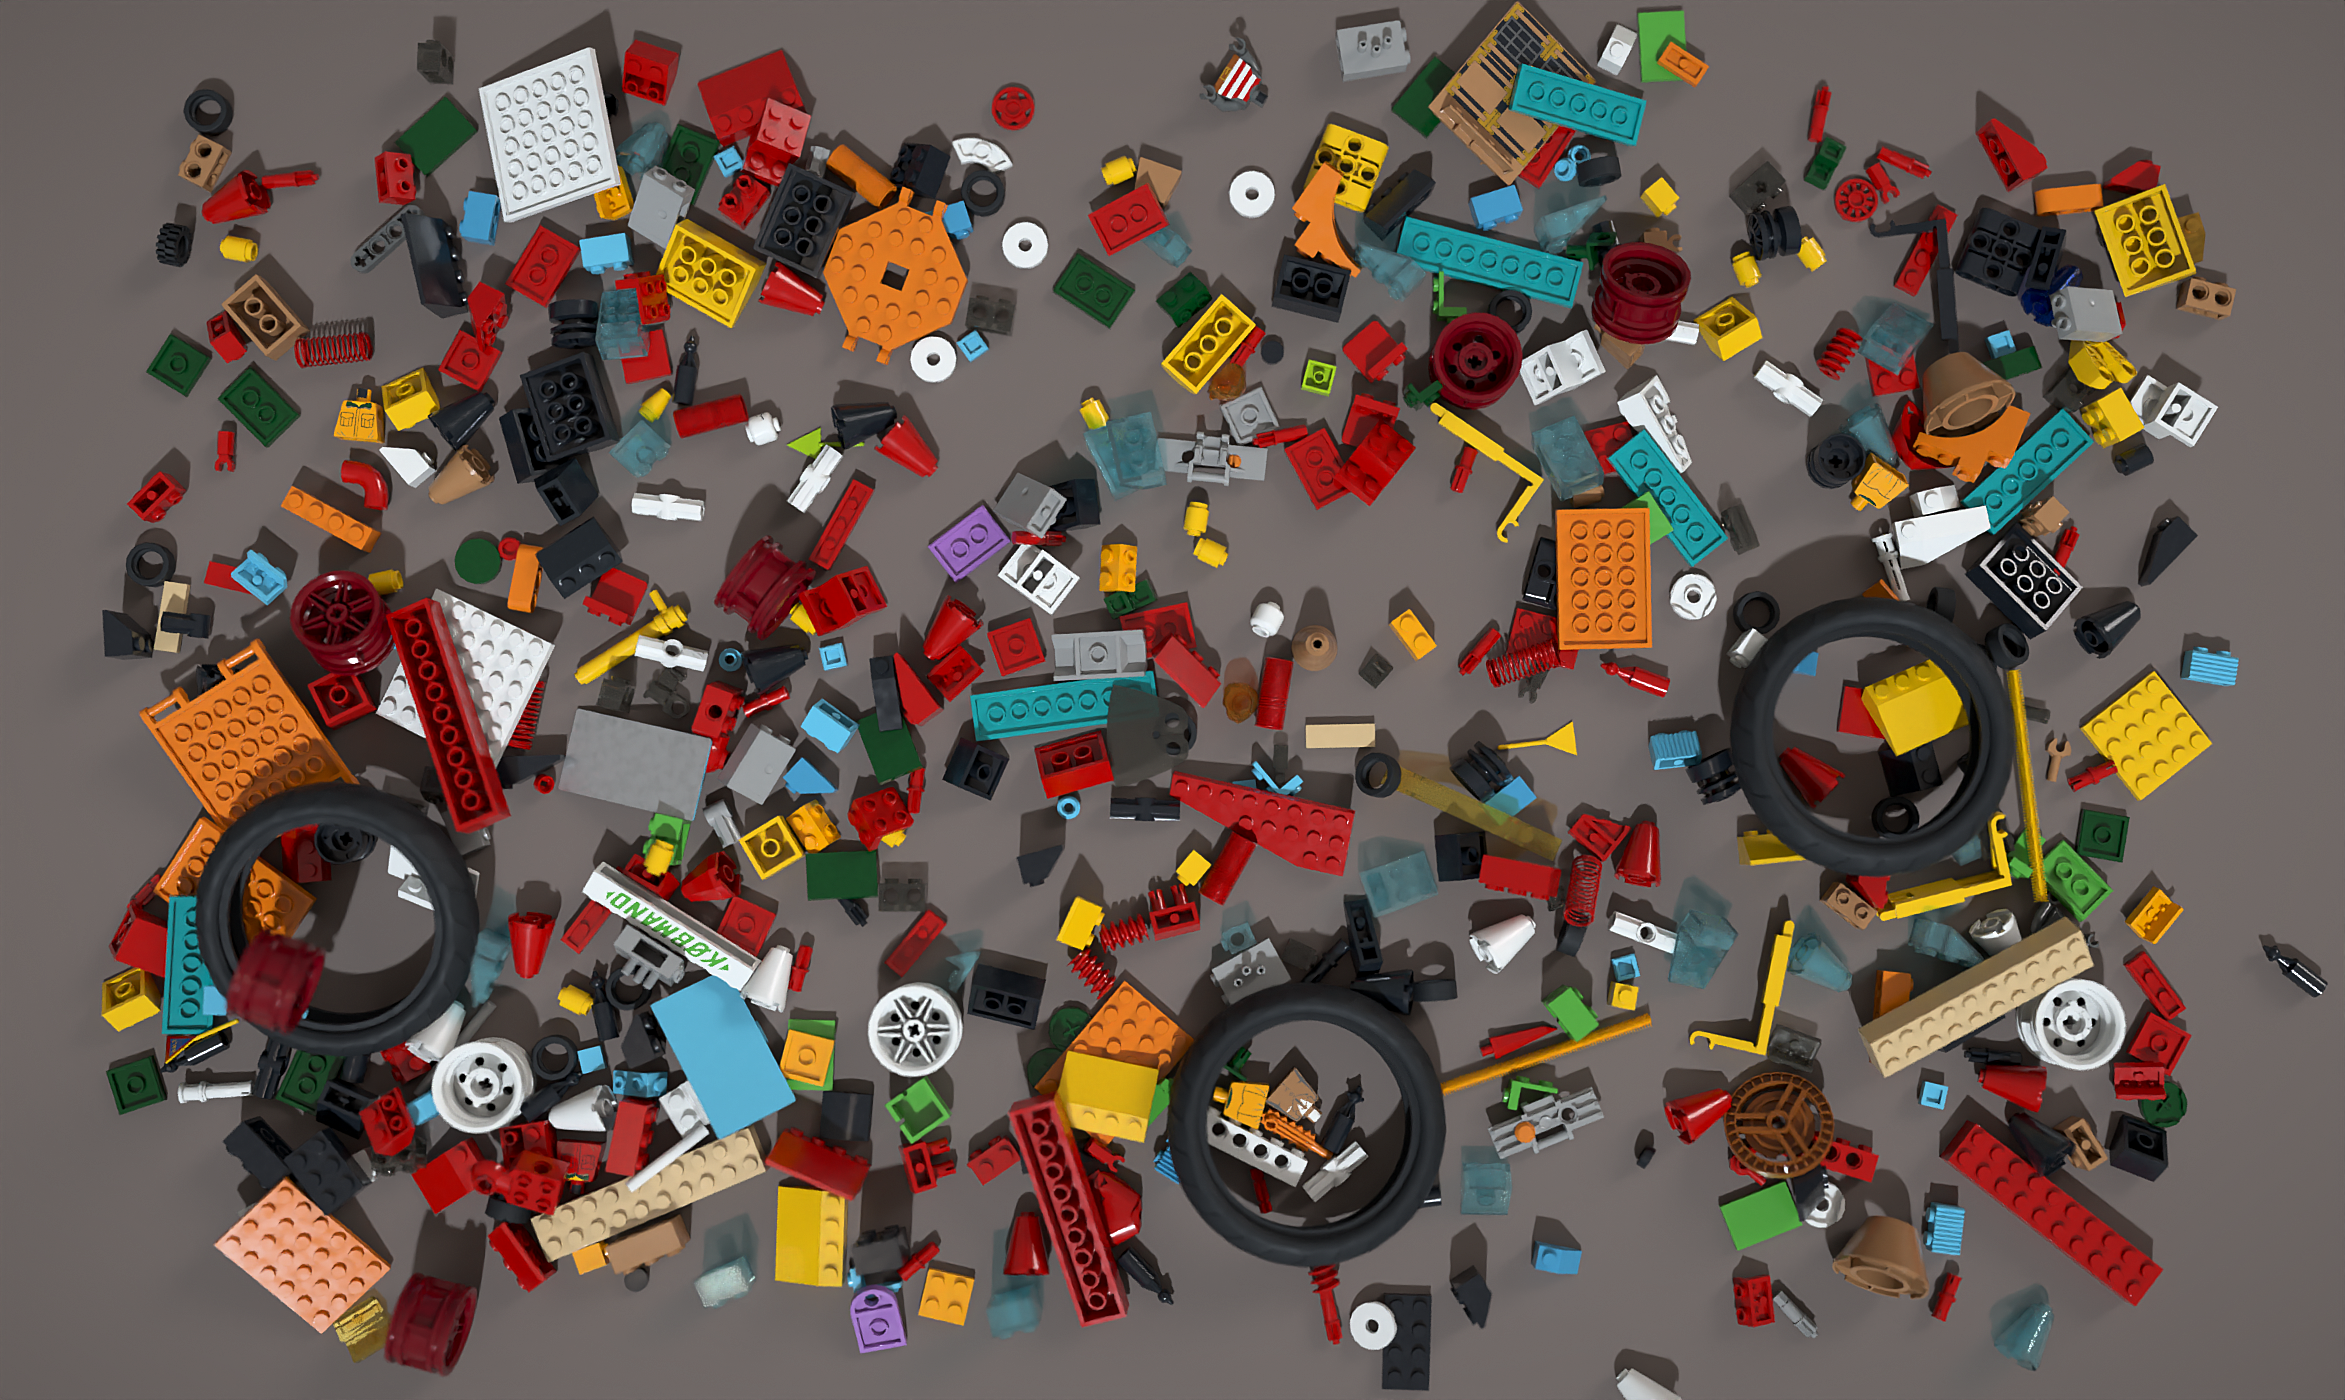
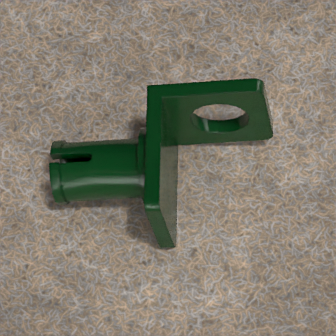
(1590, 249)
(1237, 1063)

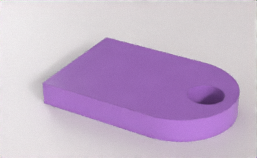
(877, 1322)

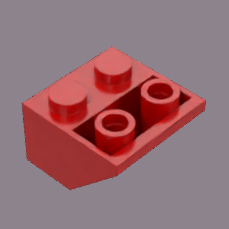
(649, 72)
(487, 314)
(1869, 889)
(388, 1123)
(533, 1137)

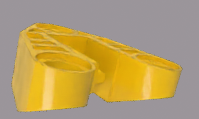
(2099, 364)

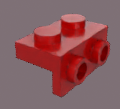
(954, 673)
(404, 1063)
(2139, 1080)

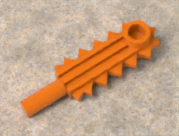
(1295, 1134)

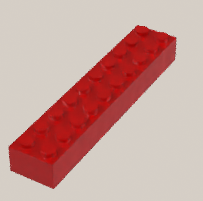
(448, 716)
(1069, 1209)
(2051, 1213)

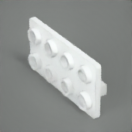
(413, 887)

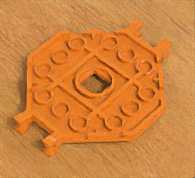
(929, 292)

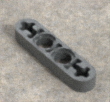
(382, 235)

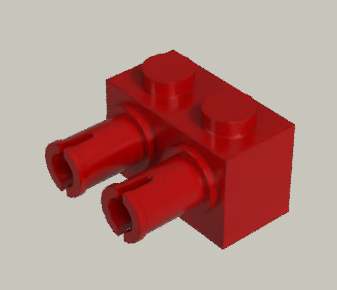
(743, 201)
(1173, 920)
(918, 1167)

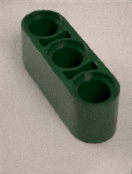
(2015, 363)

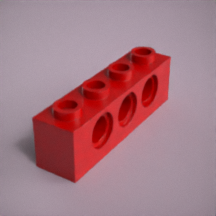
(1862, 1166)

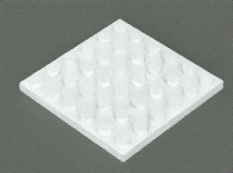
(549, 135)
(498, 665)

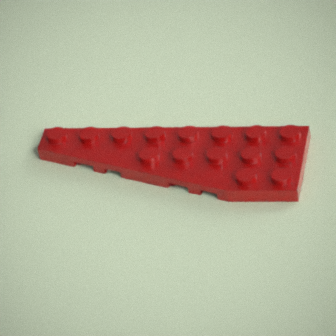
(1291, 827)

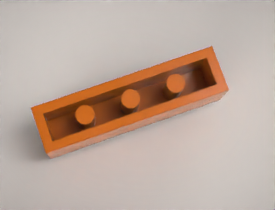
(330, 519)
(1891, 991)

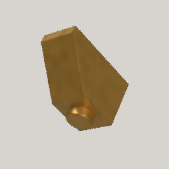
(2194, 235)

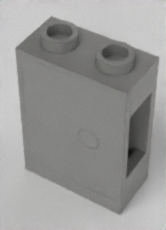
(1372, 50)
(660, 205)
(2085, 314)
(1030, 505)
(757, 763)
(649, 957)
(1249, 972)

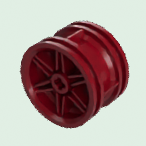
(1640, 293)
(1496, 336)
(764, 587)
(338, 609)
(275, 981)
(430, 1324)

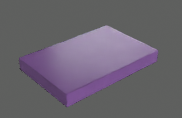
(969, 544)

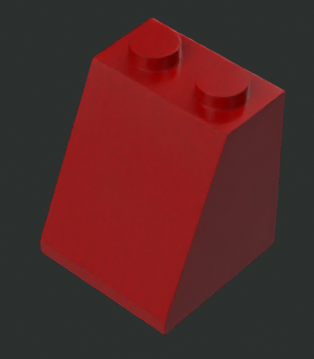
(141, 941)

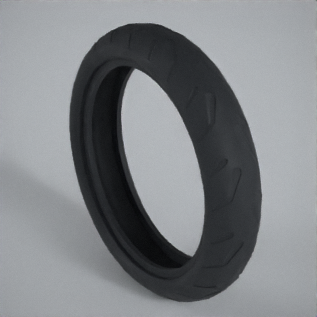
(1970, 673)
(407, 830)
(1419, 1154)

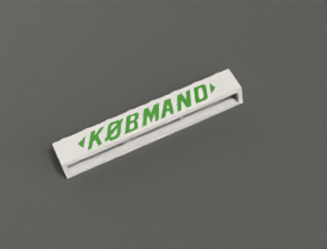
(671, 926)

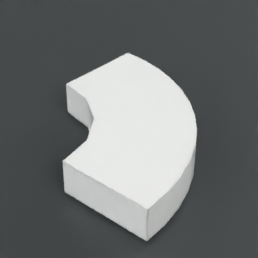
(982, 153)

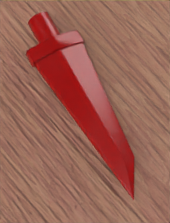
(1509, 1042)

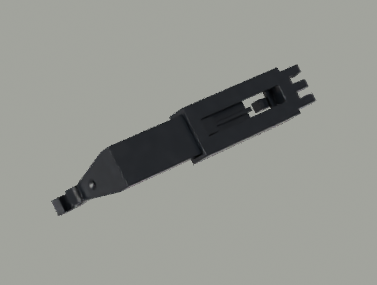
(1945, 275)

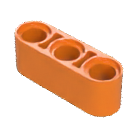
(2068, 200)
(525, 579)

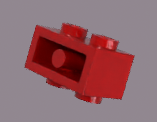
(395, 178)
(157, 497)

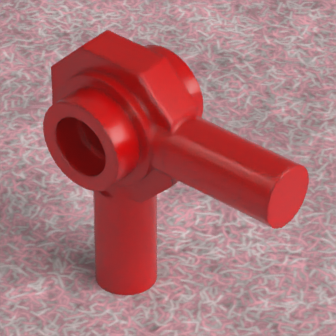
(1741, 1169)

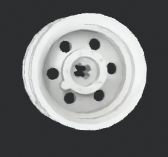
(2099, 1041)
(900, 1057)
(450, 1092)

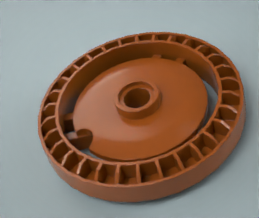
(1772, 1141)

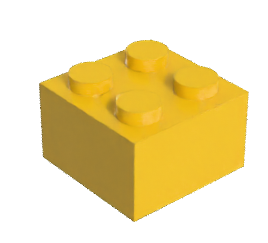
(2111, 418)
(772, 847)

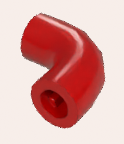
(370, 479)

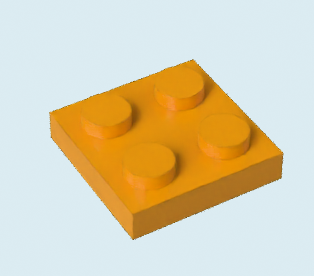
(806, 1057)
(946, 1296)

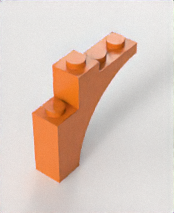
(1317, 207)
(1969, 453)

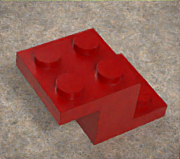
(775, 142)
(1375, 462)
(842, 600)

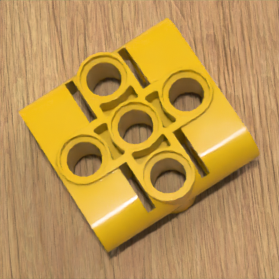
(1367, 159)

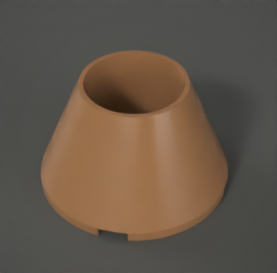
(1962, 395)
(1884, 1259)

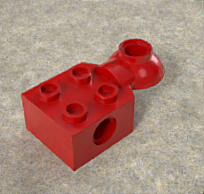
(716, 725)
(530, 1182)

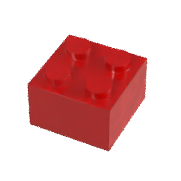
(341, 699)

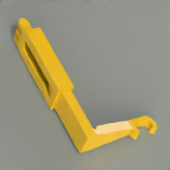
(1494, 452)
(1952, 891)
(1770, 996)

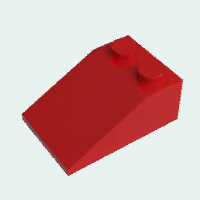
(2011, 154)
(915, 696)
(449, 1175)

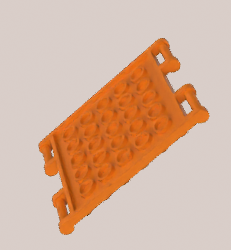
(244, 738)

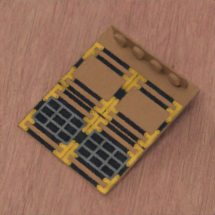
(1480, 93)

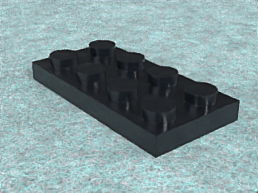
(1408, 1354)

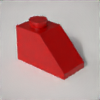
(2135, 179)
(226, 337)
(661, 885)

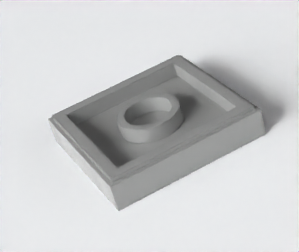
(1249, 416)

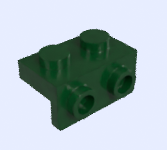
(1184, 299)
(1425, 397)

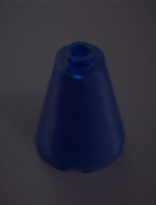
(2038, 301)

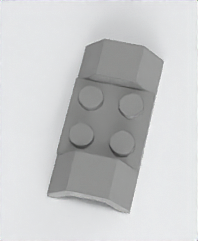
(1100, 655)

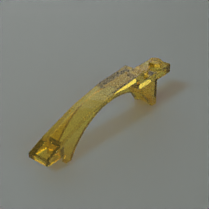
(1478, 814)

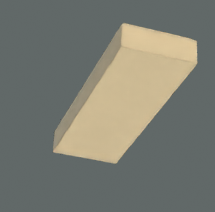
(174, 600)
(1340, 735)

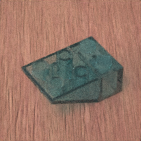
(1392, 269)
(620, 327)
(1894, 338)
(1398, 884)
(1939, 939)
(1700, 948)
(485, 965)

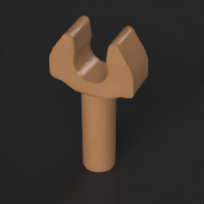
(2056, 757)

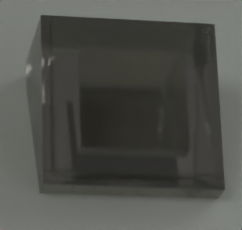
(1375, 671)

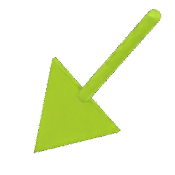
(811, 444)

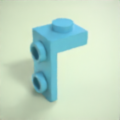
(1290, 787)
(639, 1083)
(859, 1282)

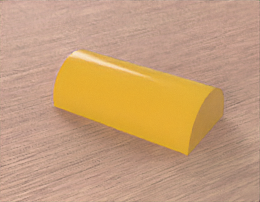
(1207, 345)

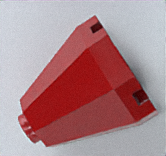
(712, 879)

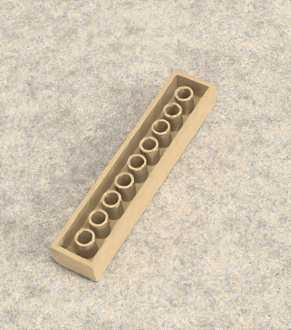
(1975, 997)
(678, 1184)

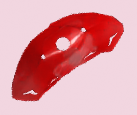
(1905, 435)
(1119, 1210)

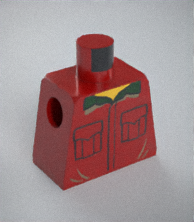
(584, 1160)

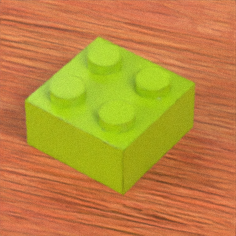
(1318, 378)

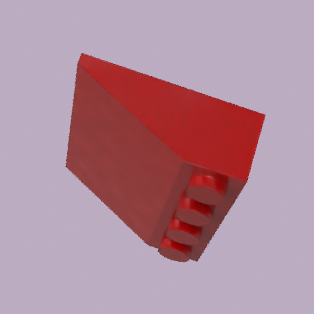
(739, 95)
(819, 1163)

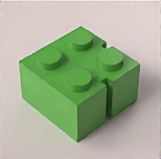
(670, 830)
(1573, 1015)
(920, 1108)

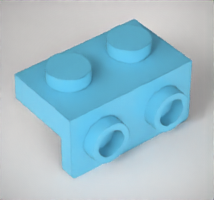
(260, 577)

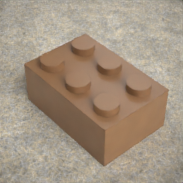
(265, 317)
(648, 1245)

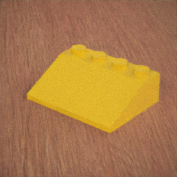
(2145, 241)
(709, 272)
(1915, 706)
(1107, 1095)
(811, 1236)

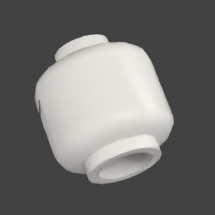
(762, 428)
(1266, 619)

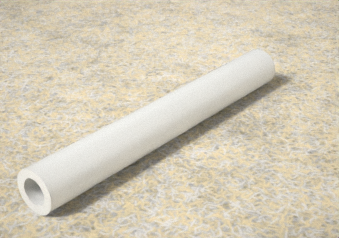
(666, 1158)

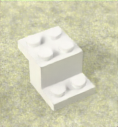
(1561, 367)
(2171, 410)
(1039, 577)
(684, 1109)

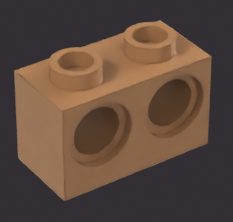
(210, 166)
(2206, 303)
(1848, 906)

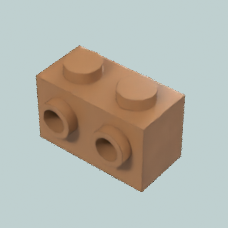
(2043, 517)
(2088, 1150)

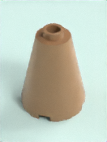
(461, 475)
(1307, 655)

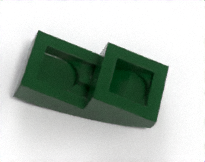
(1825, 163)
(1127, 602)

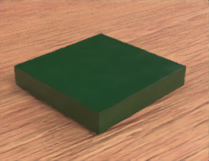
(178, 365)
(2102, 835)
(136, 1085)

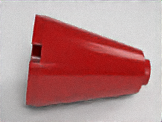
(237, 200)
(790, 292)
(908, 449)
(950, 628)
(1810, 775)
(1641, 858)
(530, 941)
(2015, 1083)
(1697, 1113)
(1026, 1248)

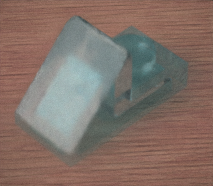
(965, 962)

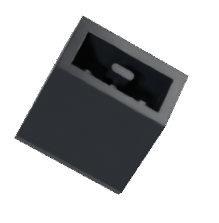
(920, 169)
(566, 491)
(642, 1041)
(341, 1105)
(1473, 1291)

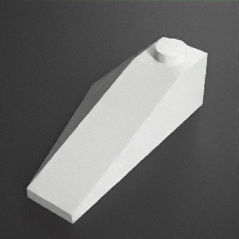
(1648, 410)
(1931, 536)

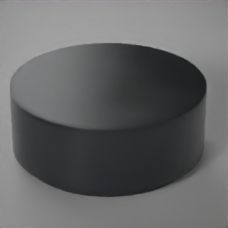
(1272, 352)
(1645, 1156)
(636, 1280)

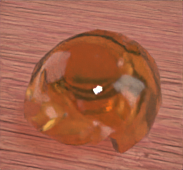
(1228, 383)
(1240, 701)

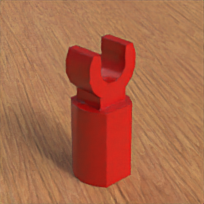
(1881, 182)
(225, 450)
(1102, 1153)

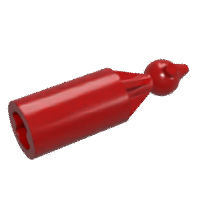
(1639, 678)

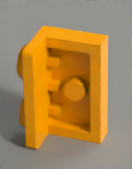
(615, 201)
(1118, 568)
(813, 827)
(2153, 916)

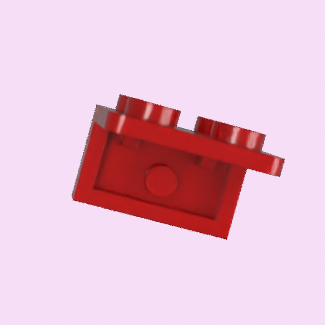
(650, 295)
(1374, 352)
(1365, 415)
(617, 596)
(879, 816)

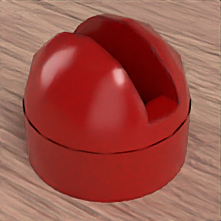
(543, 789)

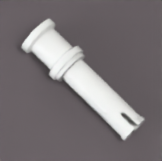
(1891, 555)
(205, 1090)

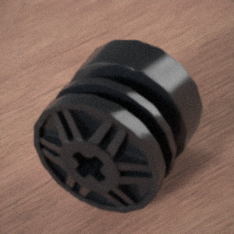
(1774, 233)
(574, 323)
(1844, 452)
(1480, 771)
(1716, 777)
(336, 847)

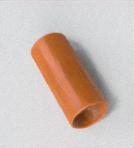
(866, 179)

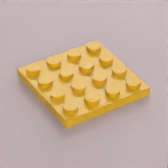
(2146, 735)

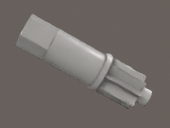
(1798, 1318)

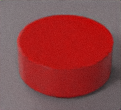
(508, 548)

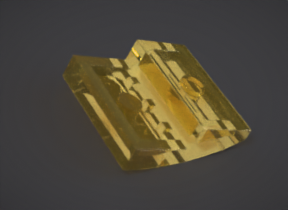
(363, 1329)

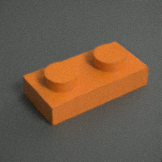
(1683, 64)

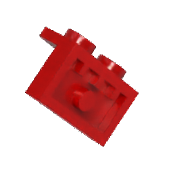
(993, 1160)
(1754, 1300)

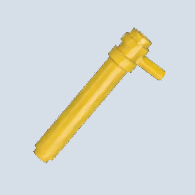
(661, 625)

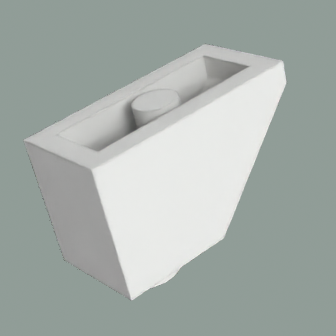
(1617, 49)
(410, 464)
(1934, 501)

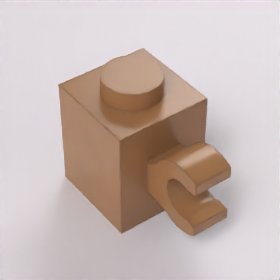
(1658, 237)

